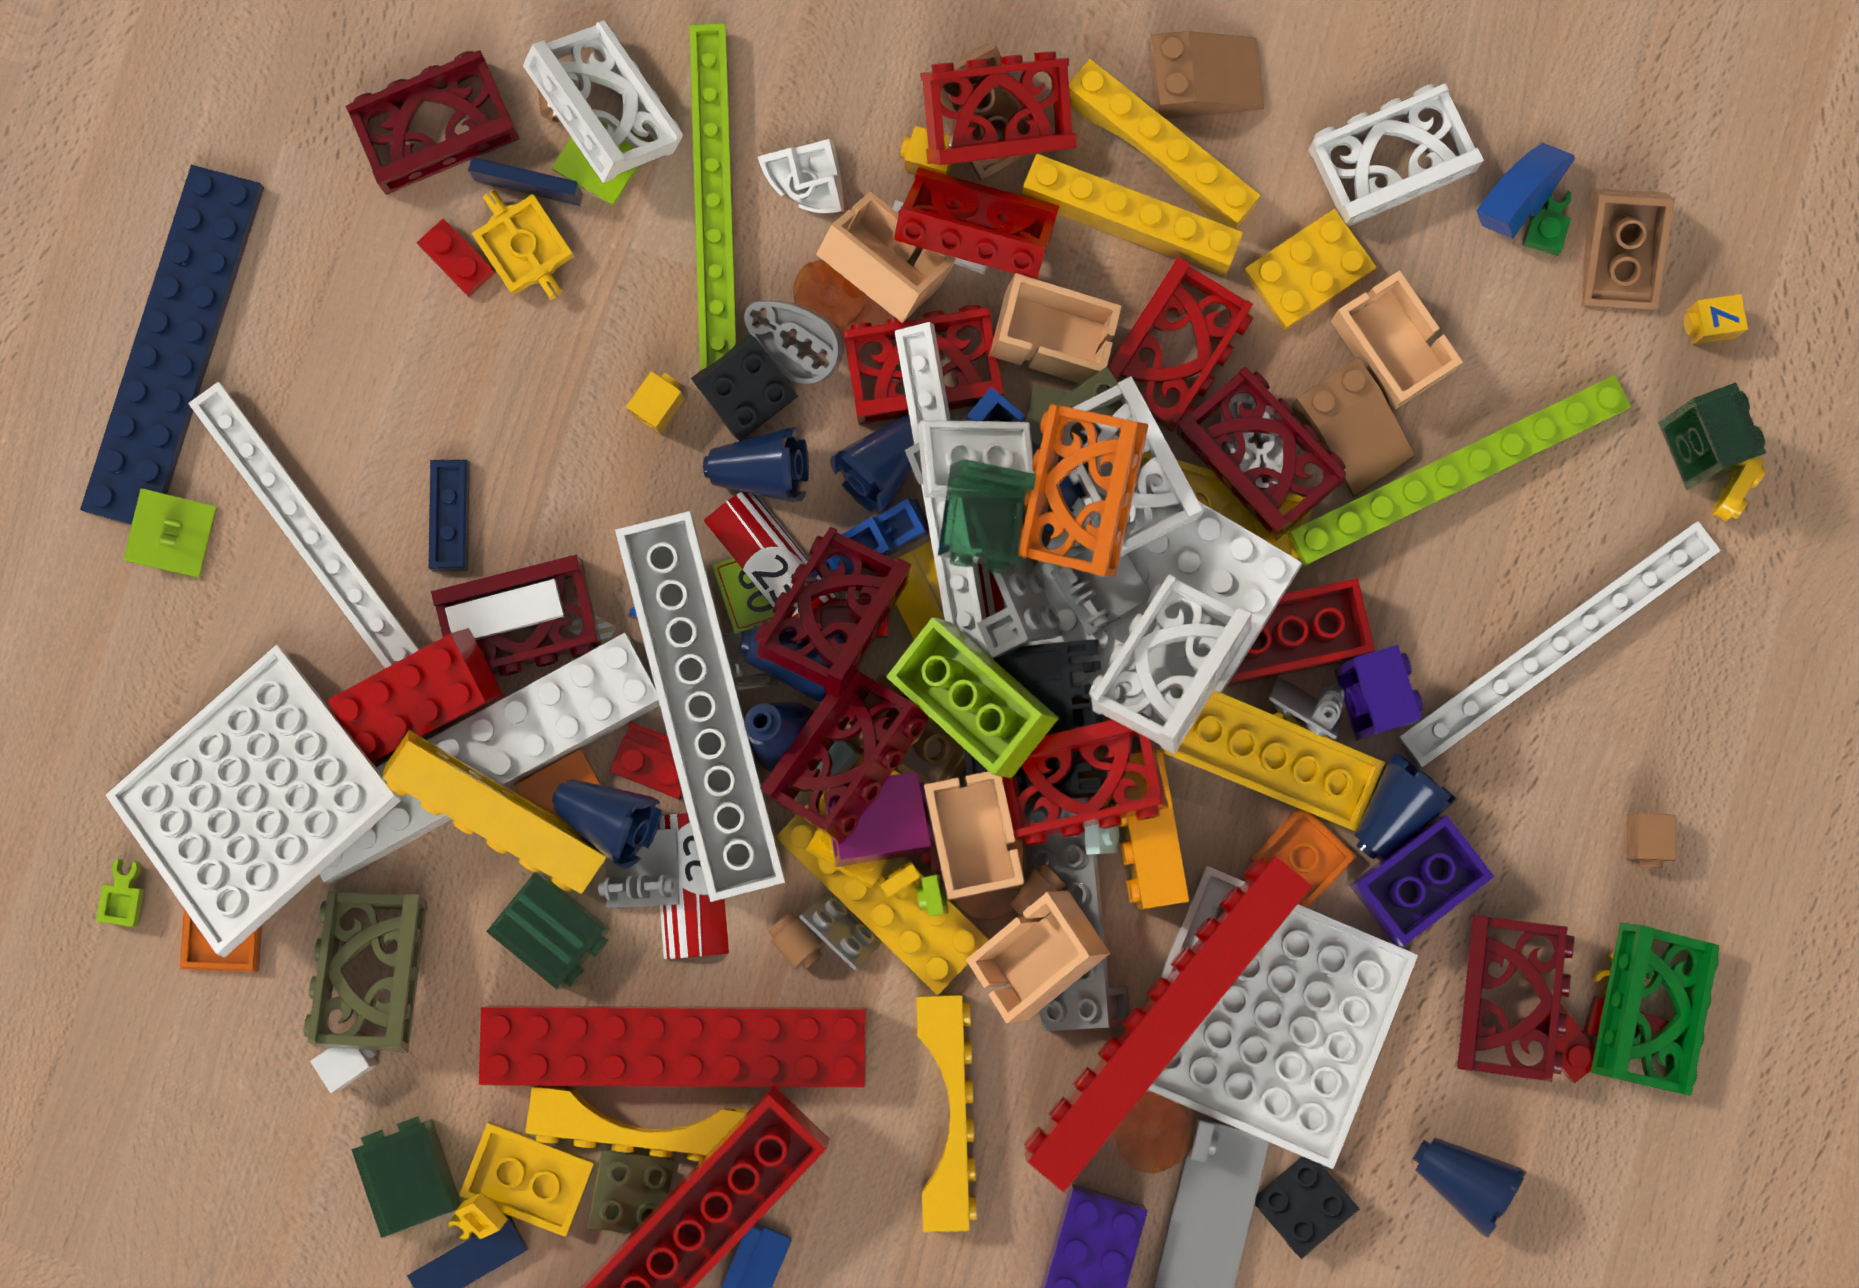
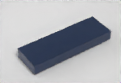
(525, 181)
(449, 515)
(471, 1259)

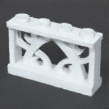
(616, 71)
(1375, 200)
(1174, 487)
(1180, 712)

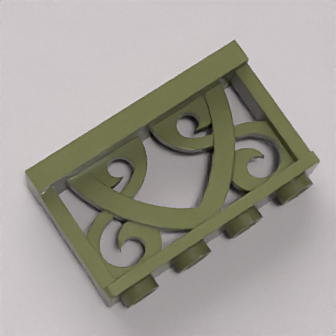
(398, 1012)

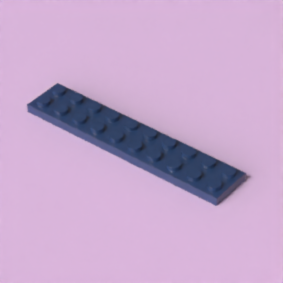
(173, 342)

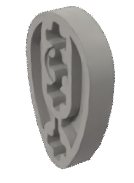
(809, 326)

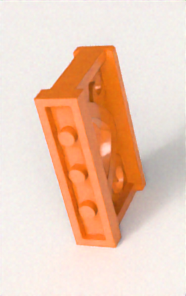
(1125, 456)

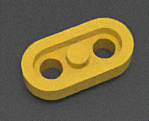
(1731, 500)

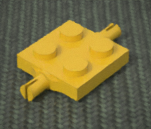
(522, 244)

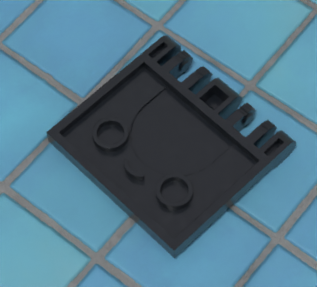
(1048, 676)

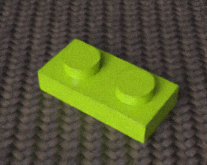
(932, 896)

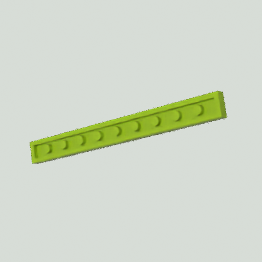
(713, 192)
(1458, 470)

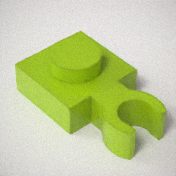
(121, 902)

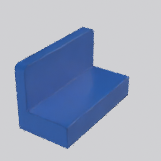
(993, 407)
(757, 1259)

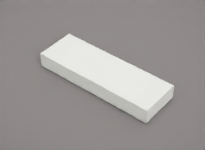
(507, 610)

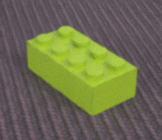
(972, 697)

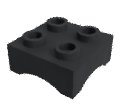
(745, 387)

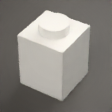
(343, 1066)

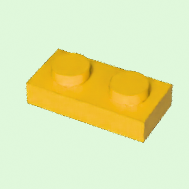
(900, 880)

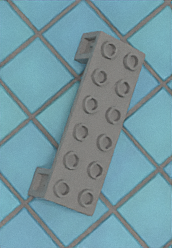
(1028, 611)
(1089, 1000)
(1212, 1208)

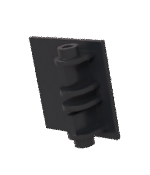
(1305, 1205)

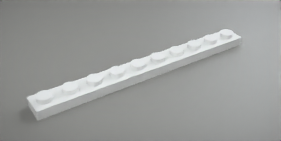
(928, 401)
(303, 525)
(1558, 644)

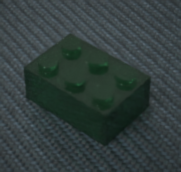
(1712, 435)

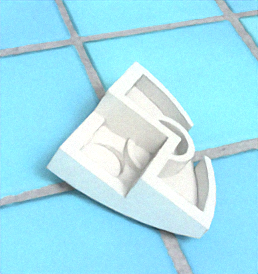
(807, 176)

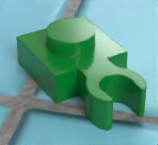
(1549, 227)

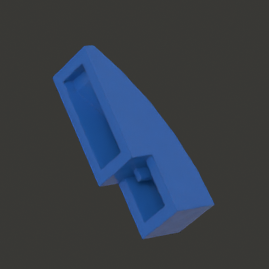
(1524, 189)
(887, 532)

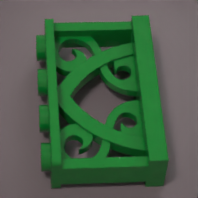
(1690, 998)

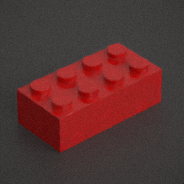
(1309, 632)
(417, 694)

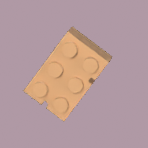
(867, 255)
(1054, 329)
(1393, 339)
(972, 835)
(1038, 956)

